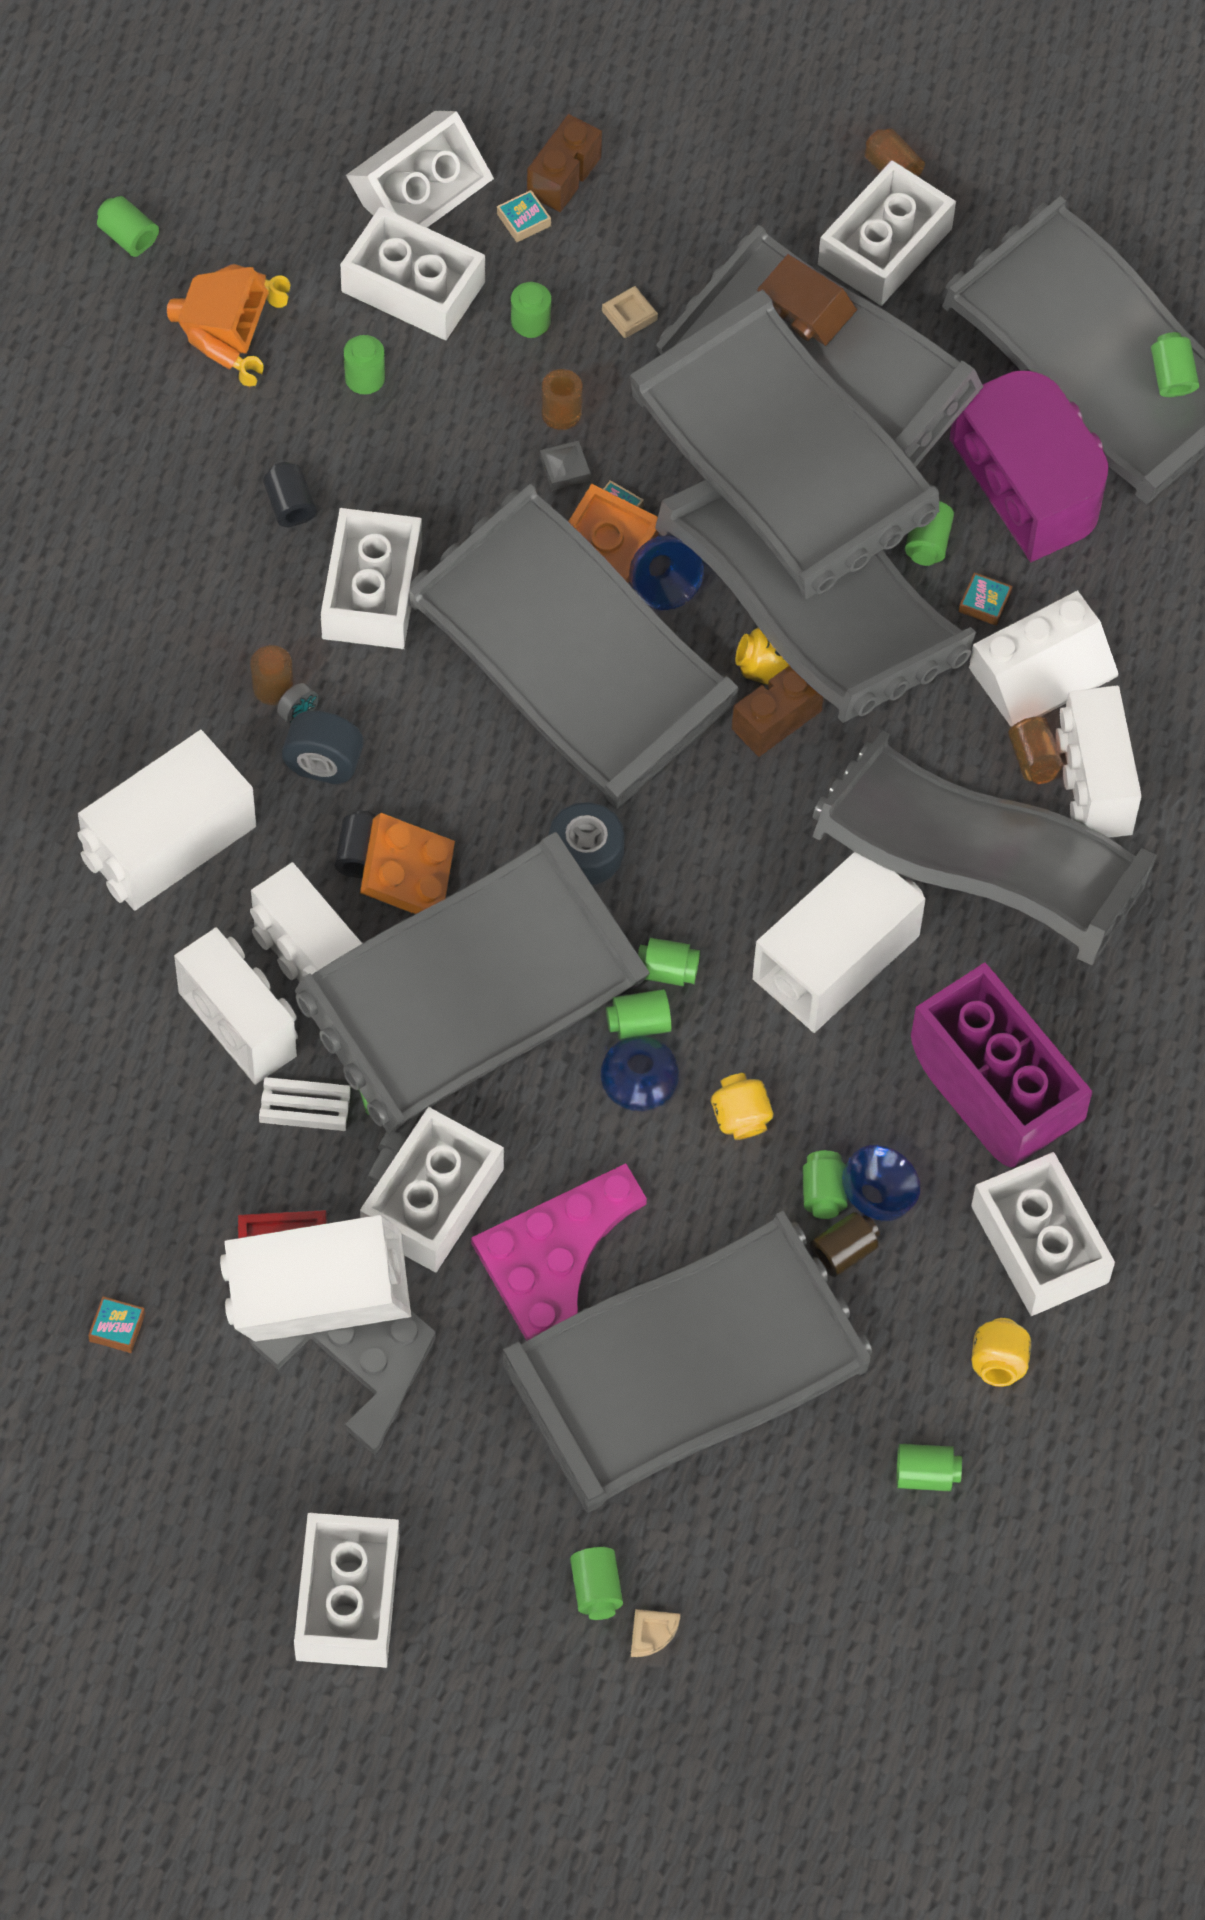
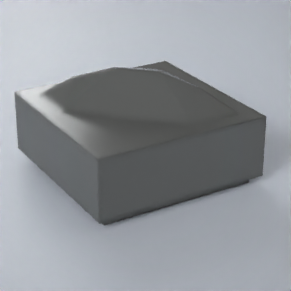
(565, 465)

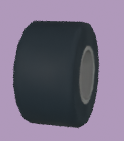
(322, 747)
(595, 829)

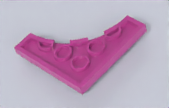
(544, 1251)

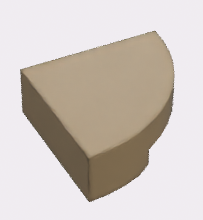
(652, 1631)

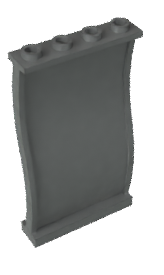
(1087, 321)
(875, 357)
(785, 445)
(851, 644)
(572, 645)
(983, 846)
(470, 983)
(686, 1361)

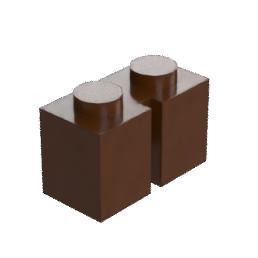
(555, 171)
(808, 300)
(775, 713)

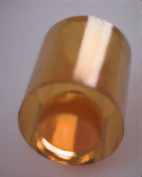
(889, 146)
(561, 399)
(271, 674)
(1035, 750)

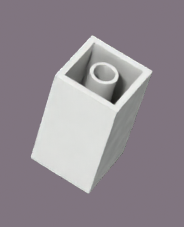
(166, 820)
(838, 939)
(316, 1278)

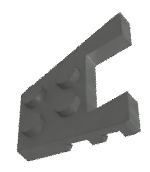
(378, 1355)

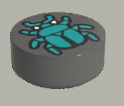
(297, 700)

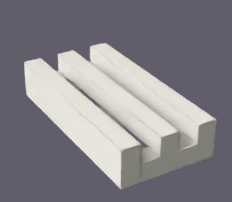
(309, 1089)

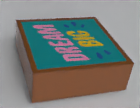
(985, 599)
(116, 1324)

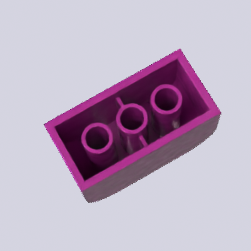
(1033, 460)
(997, 1067)

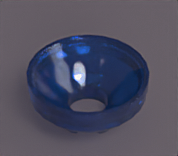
(677, 583)
(637, 1090)
(886, 1172)

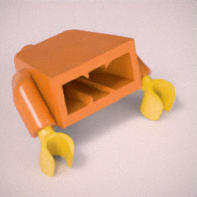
(224, 313)

